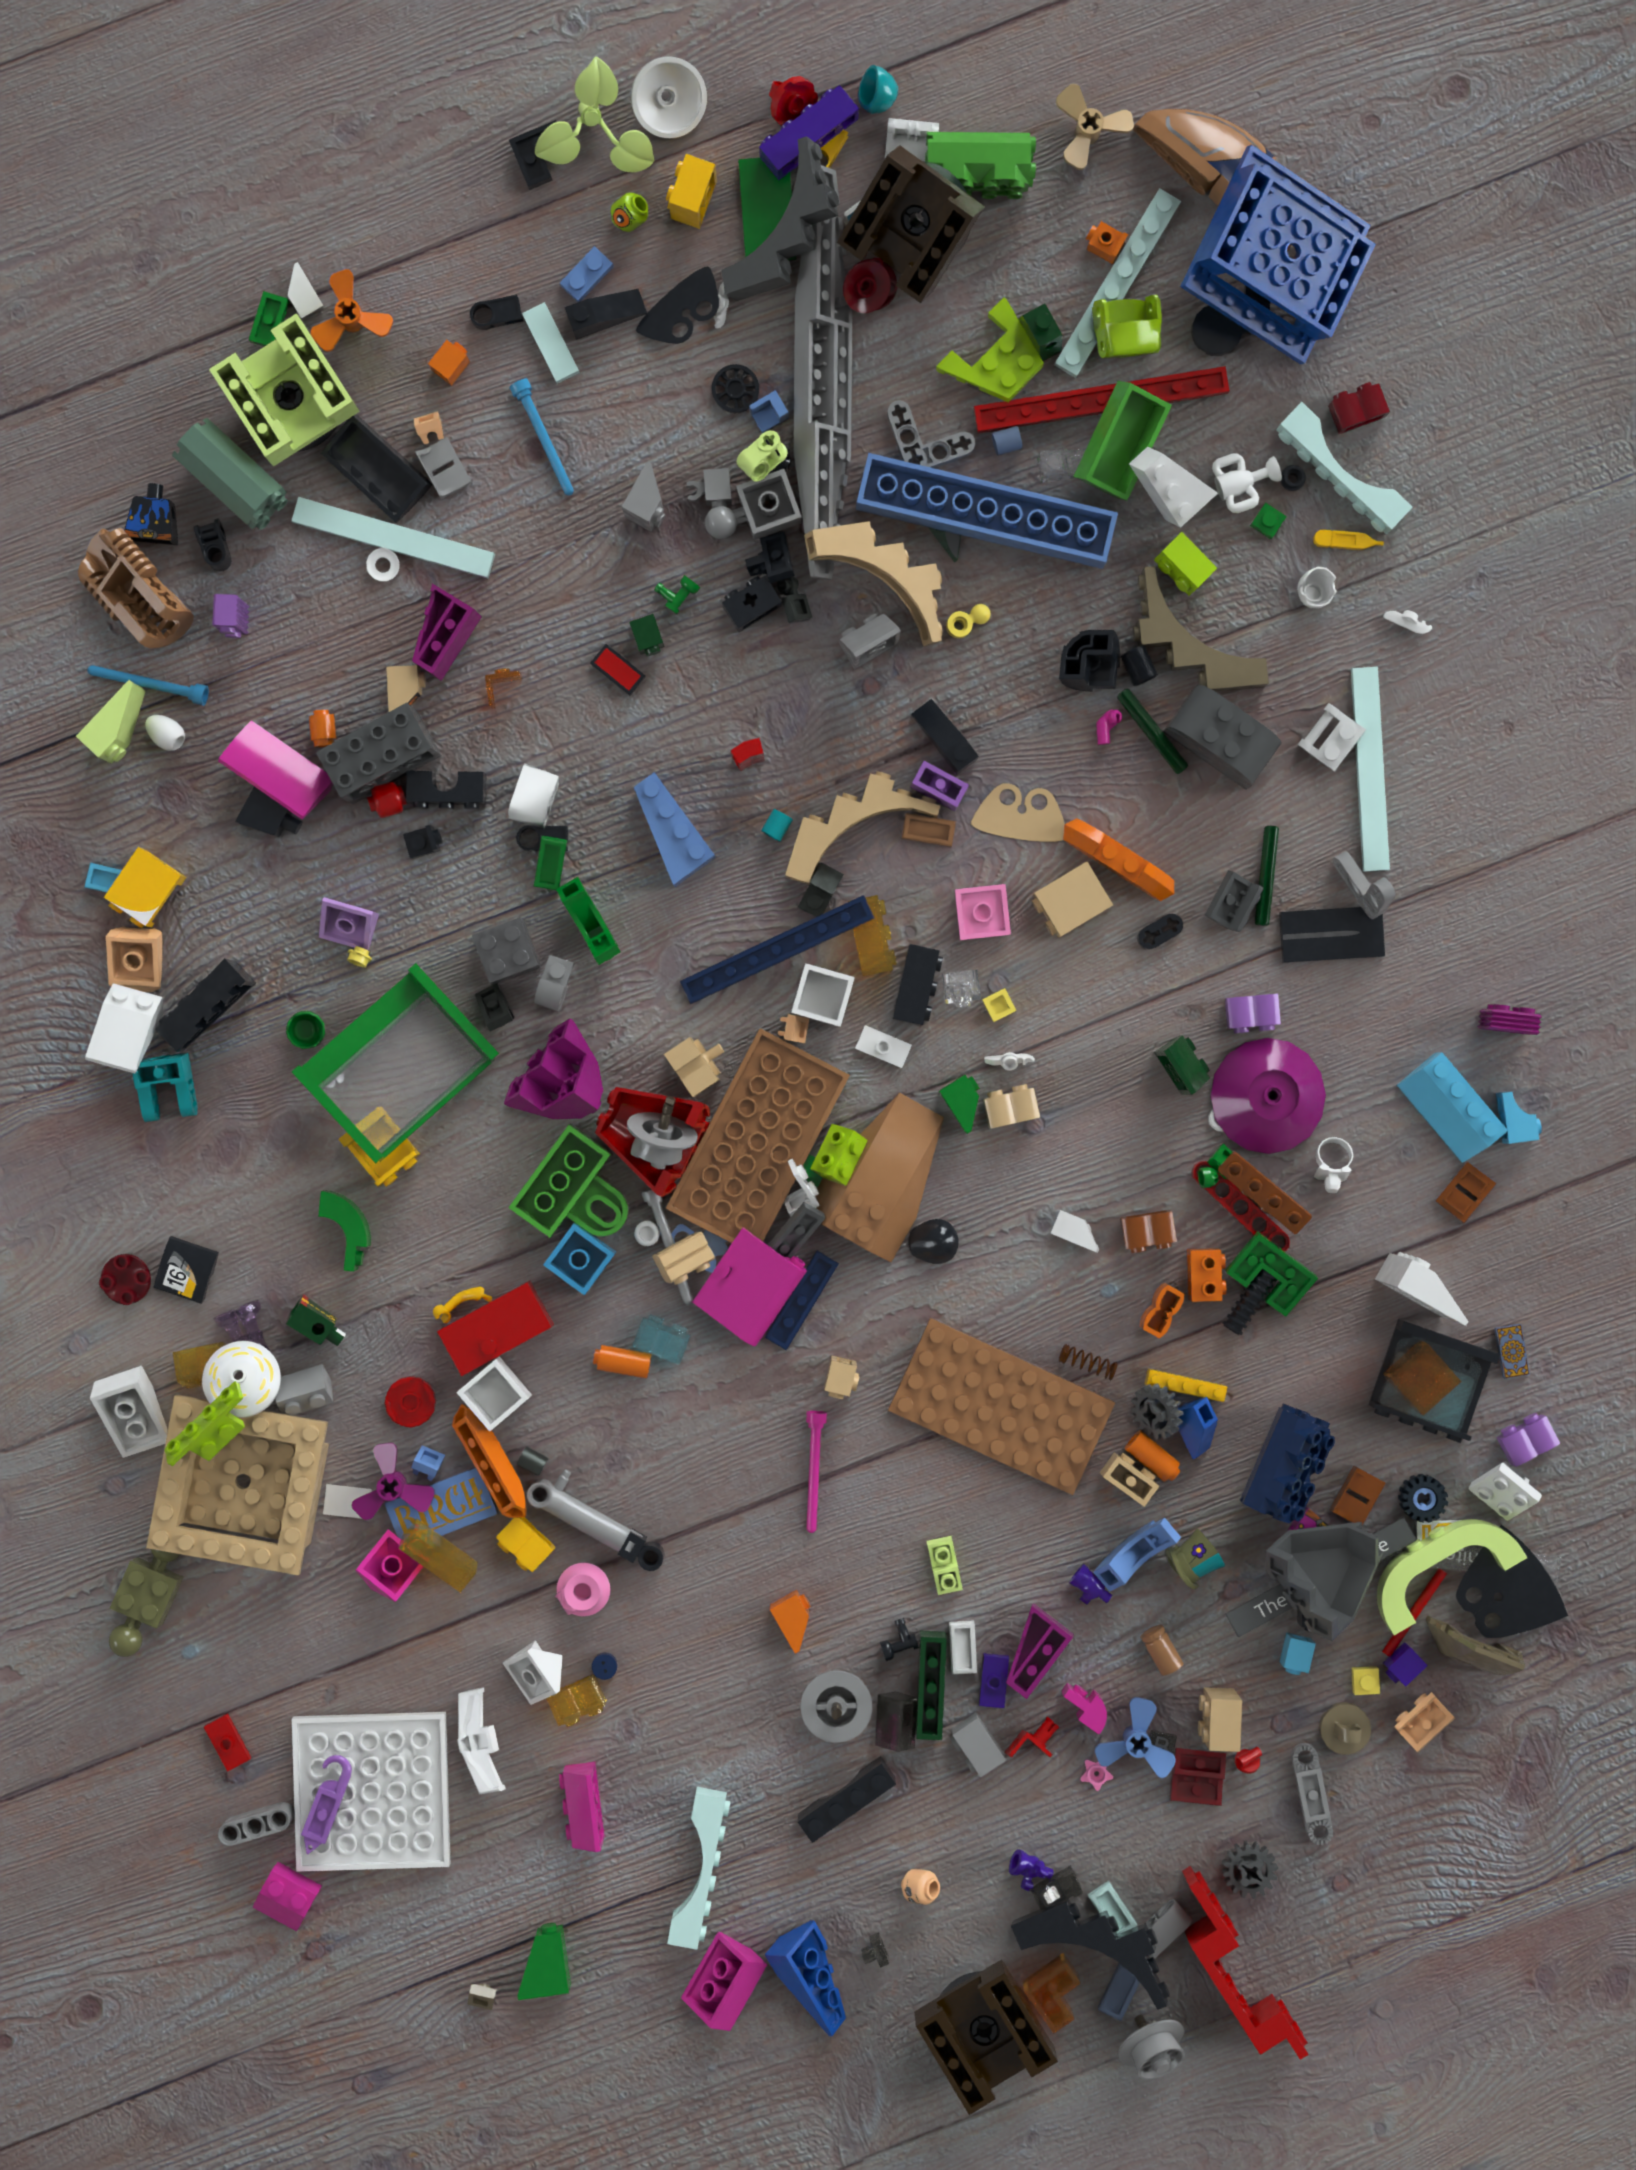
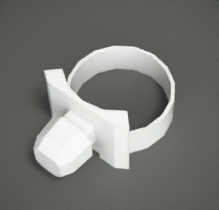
(1333, 1177)

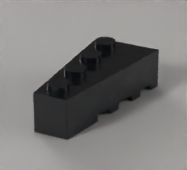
(205, 1004)

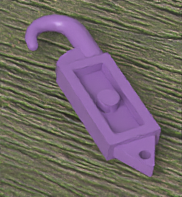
(326, 1805)

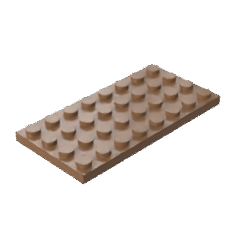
(761, 1124)
(1001, 1406)

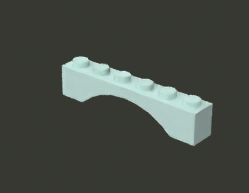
(1380, 505)
(687, 1919)

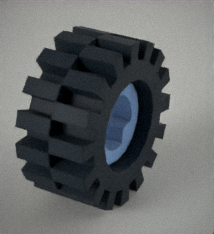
(1421, 1511)

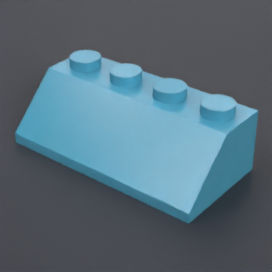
(1452, 1107)

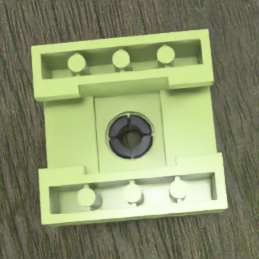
(265, 379)

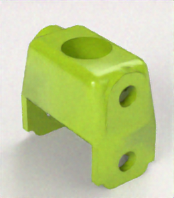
(1127, 327)

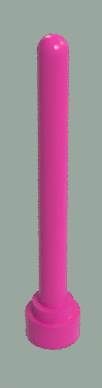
(816, 1422)

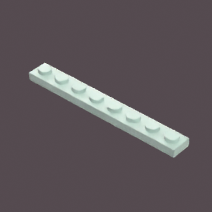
(1119, 278)

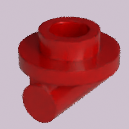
(1248, 1760)

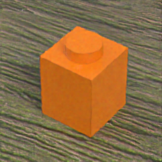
(449, 361)

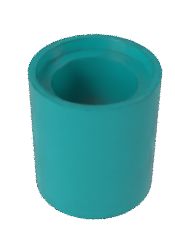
(777, 825)

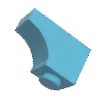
(1520, 1125)

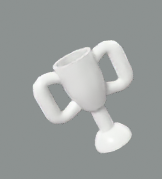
(1240, 481)

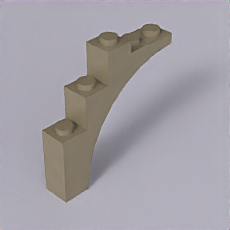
(1160, 628)

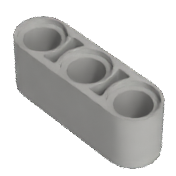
(248, 1832)
(1168, 1924)

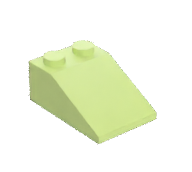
(114, 724)

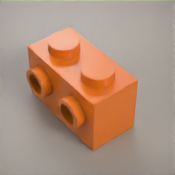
(1205, 1274)

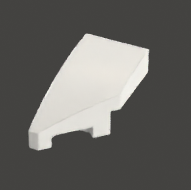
(302, 293)
(1074, 1230)

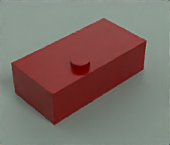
(495, 1328)

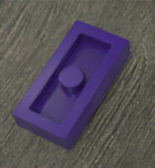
(993, 1680)

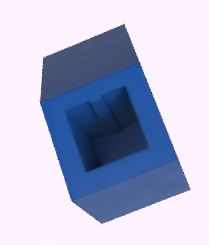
(1197, 1426)

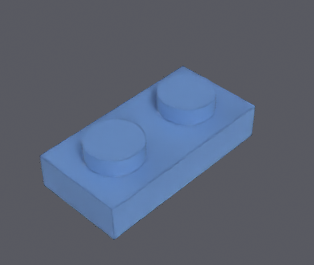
(586, 274)

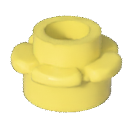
(359, 956)

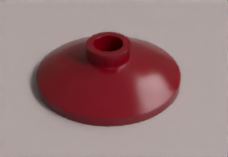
(873, 293)

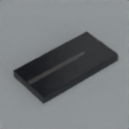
(1330, 935)

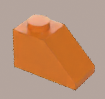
(792, 1617)

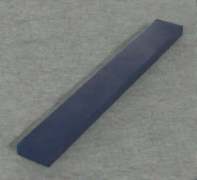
(777, 949)

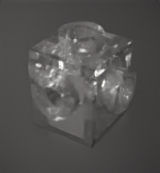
(961, 987)

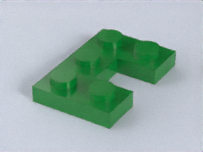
(1292, 1275)

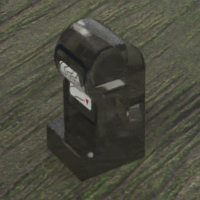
(1057, 1889)

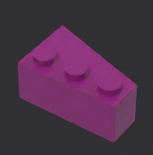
(444, 632)
(1037, 1651)

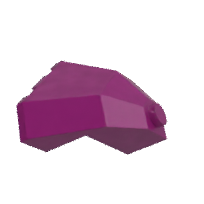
(560, 1079)

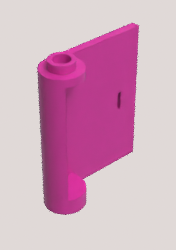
(754, 1288)

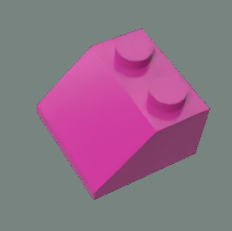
(287, 1896)

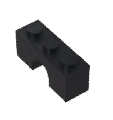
(469, 790)

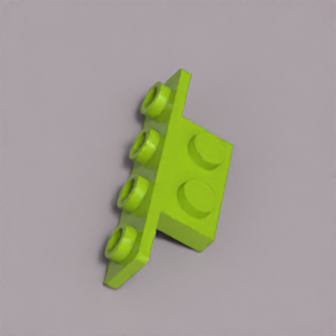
(210, 1430)

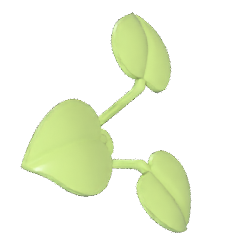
(595, 87)

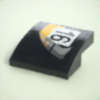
(186, 1269)

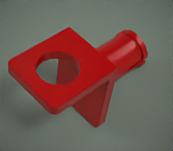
(1038, 1739)

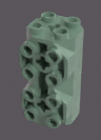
(230, 474)

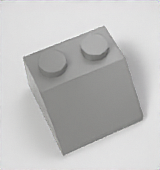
(644, 501)

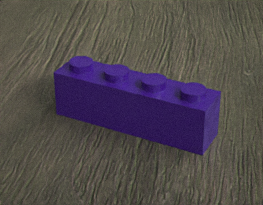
(817, 121)

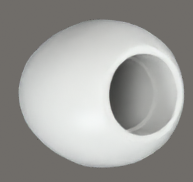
(165, 732)

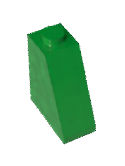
(547, 1965)

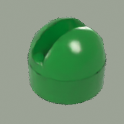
(1207, 1177)

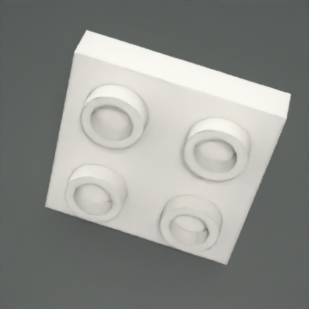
(1505, 1491)

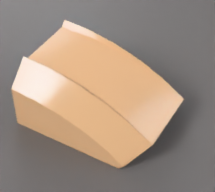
(134, 958)

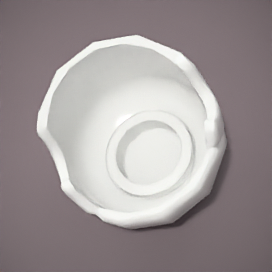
(1317, 587)

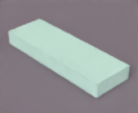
(550, 343)

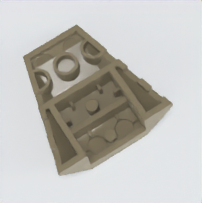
(1494, 1660)

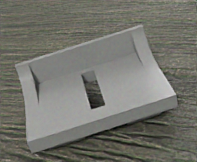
(436, 457)

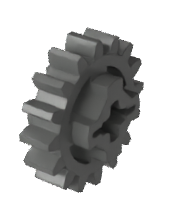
(1157, 1411)
(1244, 1878)

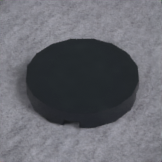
(1215, 332)

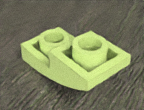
(944, 1565)

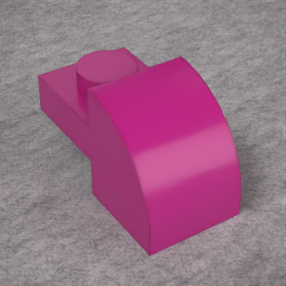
(1092, 1709)

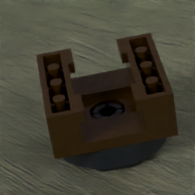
(889, 227)
(984, 2058)

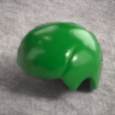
(305, 1029)

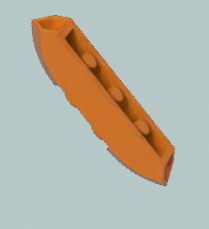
(1118, 859)
(490, 1463)

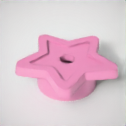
(1098, 1780)

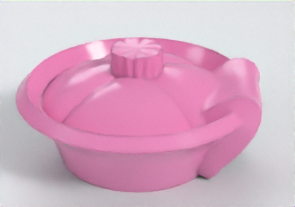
(583, 1589)

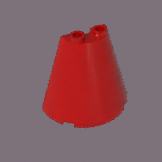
(614, 1133)

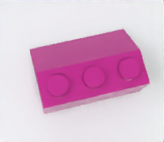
(582, 1806)
(723, 1982)

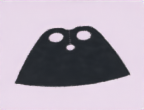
(1527, 1592)

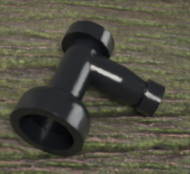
(907, 1641)

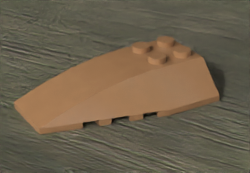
(887, 1180)

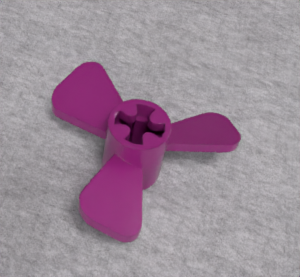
(415, 1495)

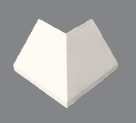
(535, 1672)

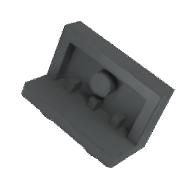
(1234, 902)

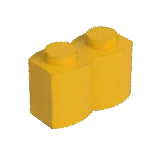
(525, 1543)

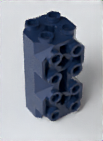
(1289, 1456)

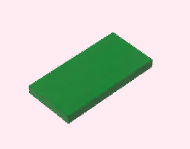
(762, 201)

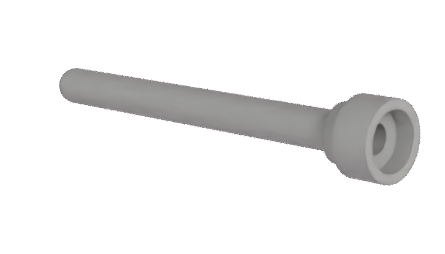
(655, 1202)

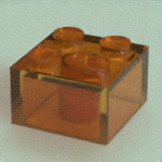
(1422, 1377)

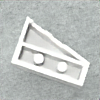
(1170, 486)

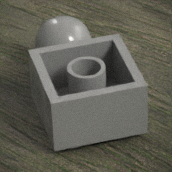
(775, 487)

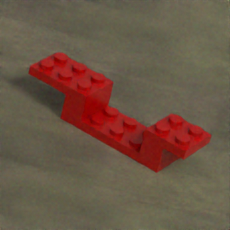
(1213, 1938)

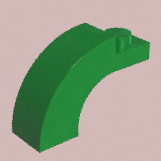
(352, 1222)

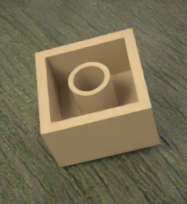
(1220, 1719)

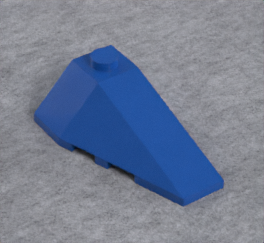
(804, 1969)

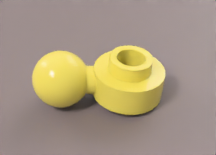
(979, 614)

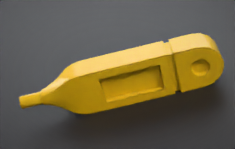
(1344, 540)

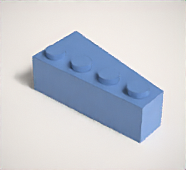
(674, 834)

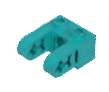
(162, 1069)

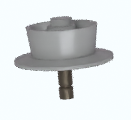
(1153, 2048)

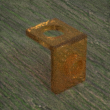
(500, 675)

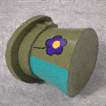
(1194, 1558)

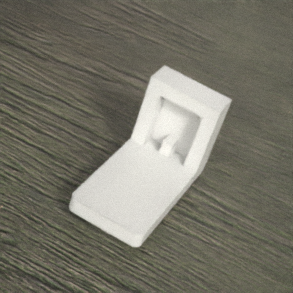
(805, 1194)

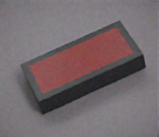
(617, 669)

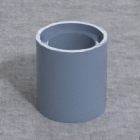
(1007, 440)

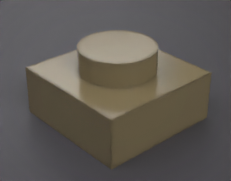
(481, 1996)

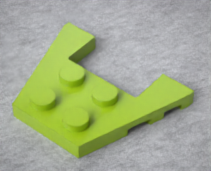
(1005, 365)

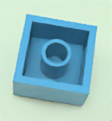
(579, 1258)

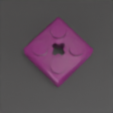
(1517, 1021)

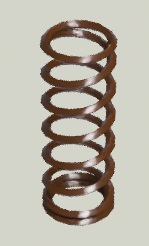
(1065, 1352)

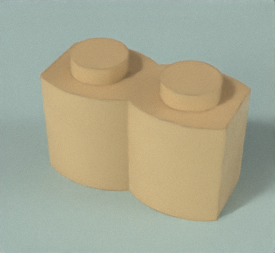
(1011, 1107)

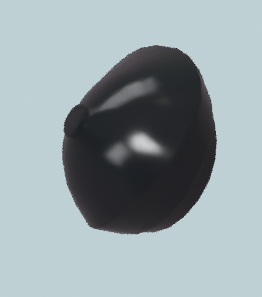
(934, 1241)

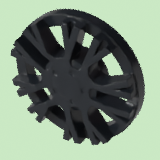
(735, 388)

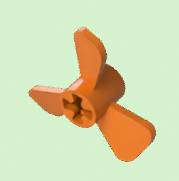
(329, 332)

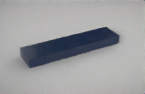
(801, 1300)

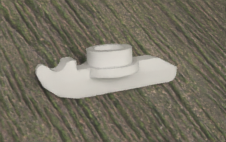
(720, 316)
(1408, 620)
(1009, 1061)

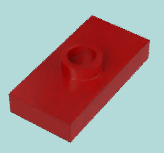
(227, 1742)

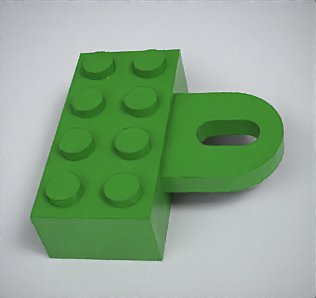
(567, 1187)

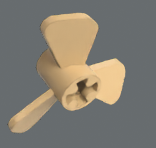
(1074, 105)

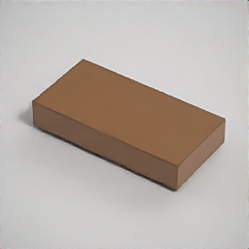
(928, 830)

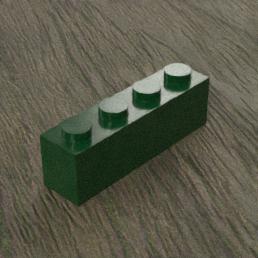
(931, 1685)

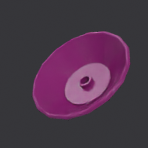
(1243, 1102)

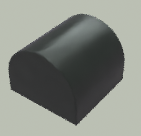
(532, 1461)

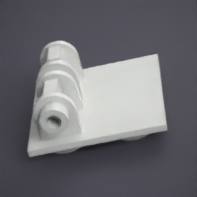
(909, 135)

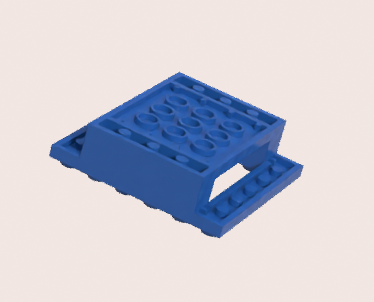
(1249, 240)

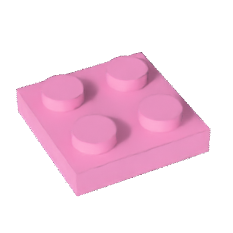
(982, 912)

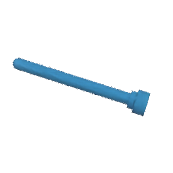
(522, 390)
(197, 693)

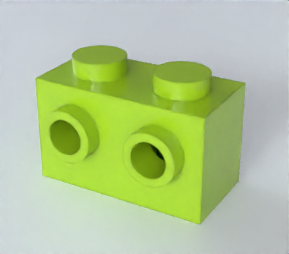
(1185, 564)
(839, 1154)

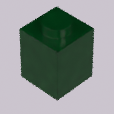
(647, 635)

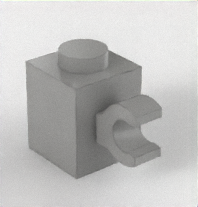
(715, 487)

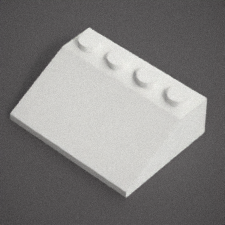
(1420, 1284)

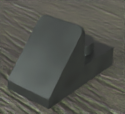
(820, 890)
(494, 1007)

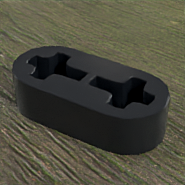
(1163, 936)

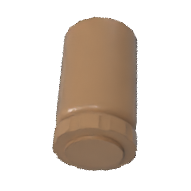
(1162, 1650)

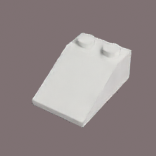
(124, 1028)
(130, 1411)

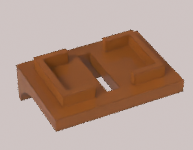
(1457, 1202)
(1364, 1485)

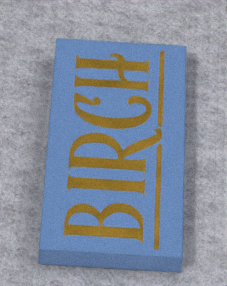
(456, 1504)

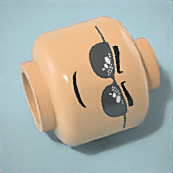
(920, 1886)

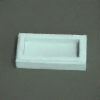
(1107, 1899)

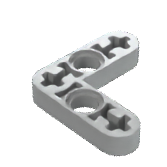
(925, 451)
(1373, 897)

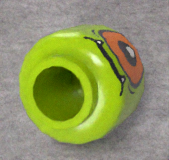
(629, 212)

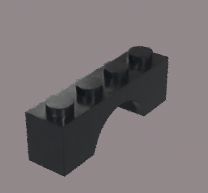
(860, 1791)

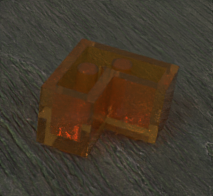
(1047, 1988)

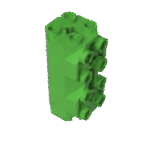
(986, 160)

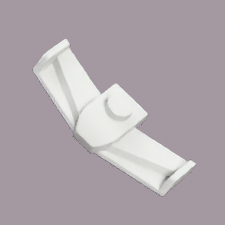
(477, 1741)

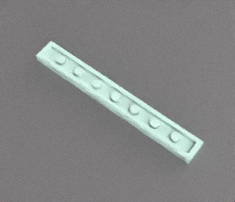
(393, 537)
(1370, 770)

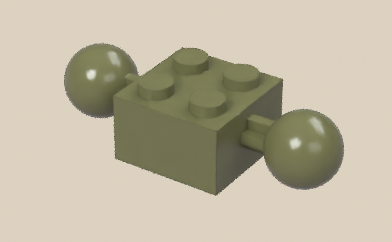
(145, 1598)

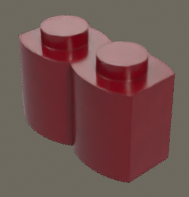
(1358, 408)

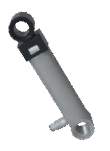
(595, 1524)

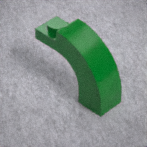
(588, 920)

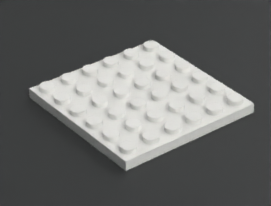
(395, 1795)

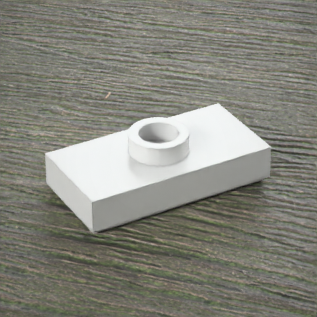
(883, 1046)

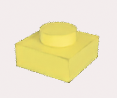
(999, 1005)
(1365, 1680)

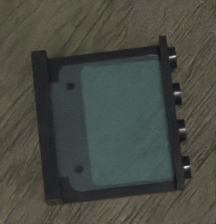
(1457, 1408)

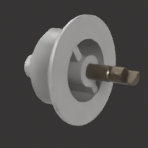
(660, 1136)
(836, 1706)

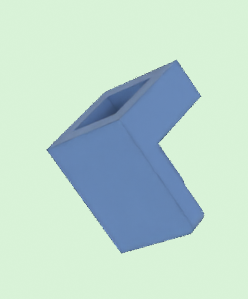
(769, 411)

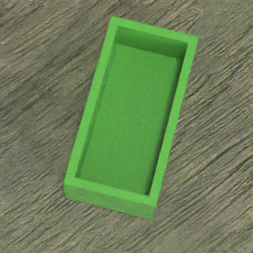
(1124, 430)

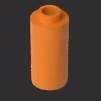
(622, 1361)
(1153, 1456)

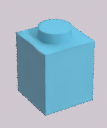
(1297, 1653)

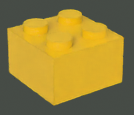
(692, 190)

